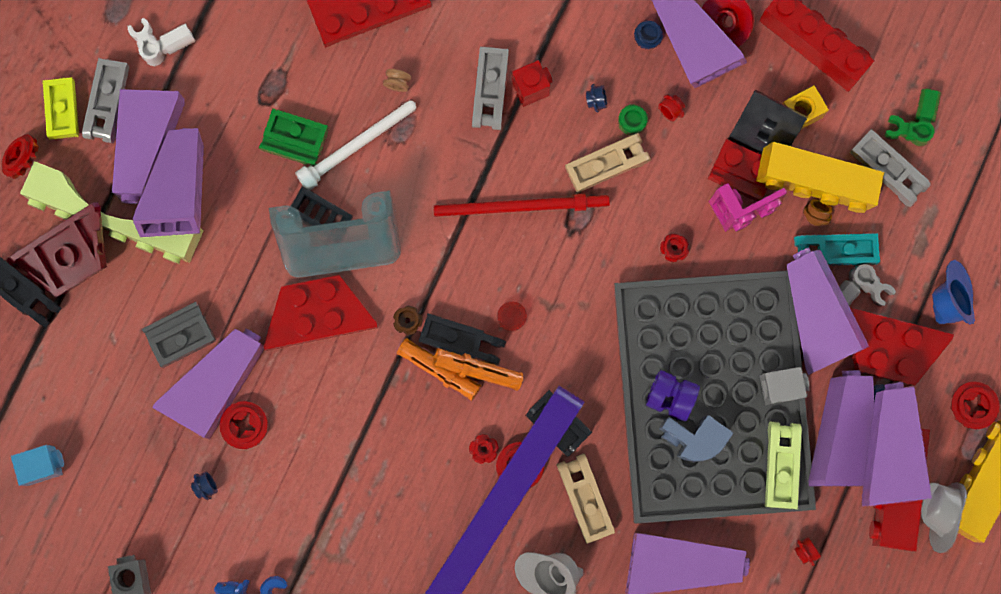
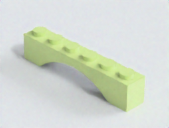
(55, 190)

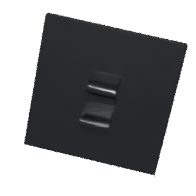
(766, 122)

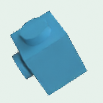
(37, 465)

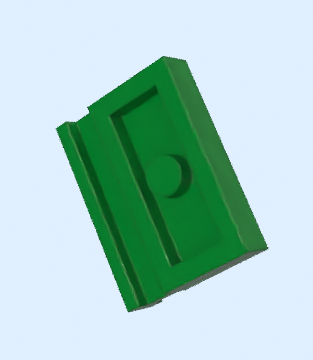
(293, 137)

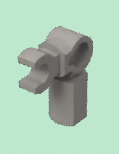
(866, 279)

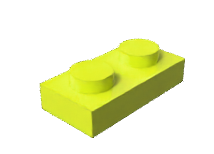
(60, 108)

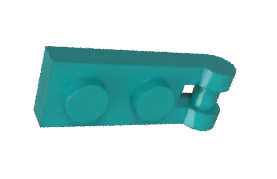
(843, 248)

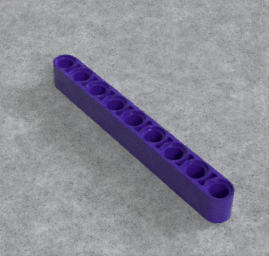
(507, 493)

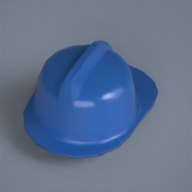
(954, 297)

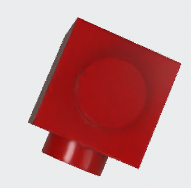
(531, 83)

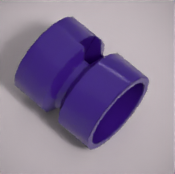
(672, 395)

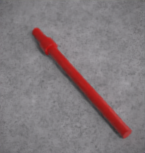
(578, 202)

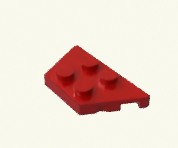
(316, 312)
(897, 348)

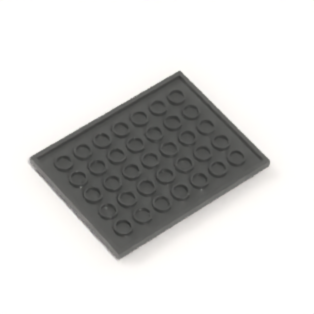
(721, 338)

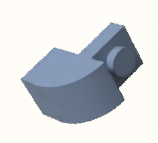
(700, 445)

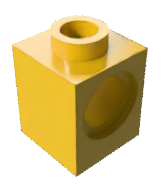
(812, 102)

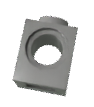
(784, 385)

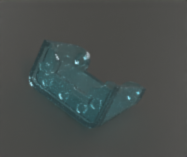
(340, 244)

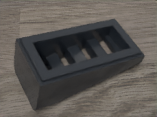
(315, 199)

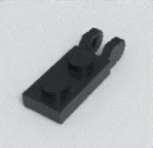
(24, 293)
(458, 338)

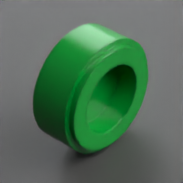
(632, 119)

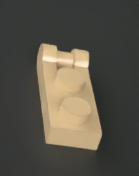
(606, 163)
(586, 499)

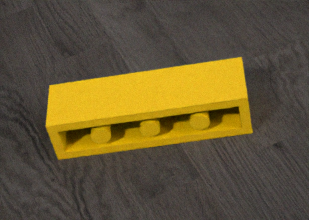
(820, 177)
(983, 488)

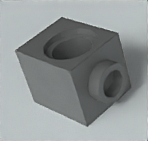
(139, 568)

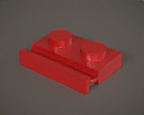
(739, 169)

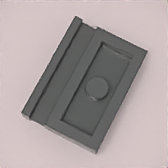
(179, 335)

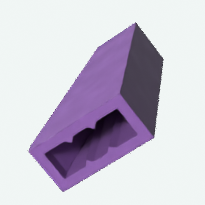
(698, 41)
(140, 133)
(174, 188)
(822, 313)
(212, 383)
(844, 432)
(896, 453)
(674, 564)

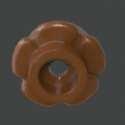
(407, 312)

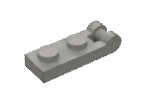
(490, 87)
(104, 99)
(879, 155)

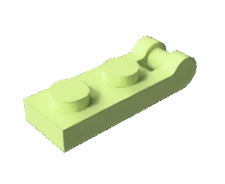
(783, 466)

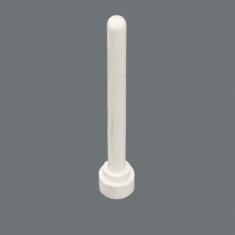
(311, 175)

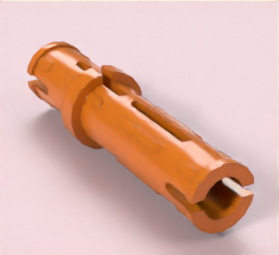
(424, 360)
(465, 365)

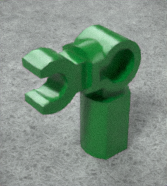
(922, 131)

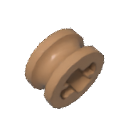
(397, 80)

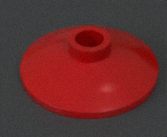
(739, 11)

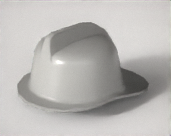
(944, 514)
(547, 573)

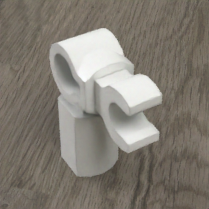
(154, 51)

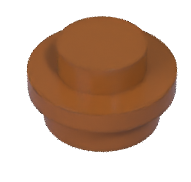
(818, 213)

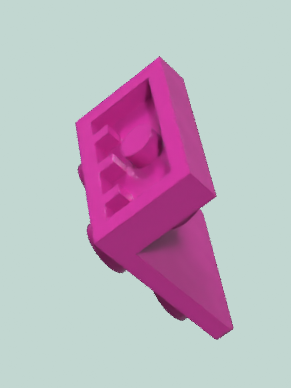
(728, 209)

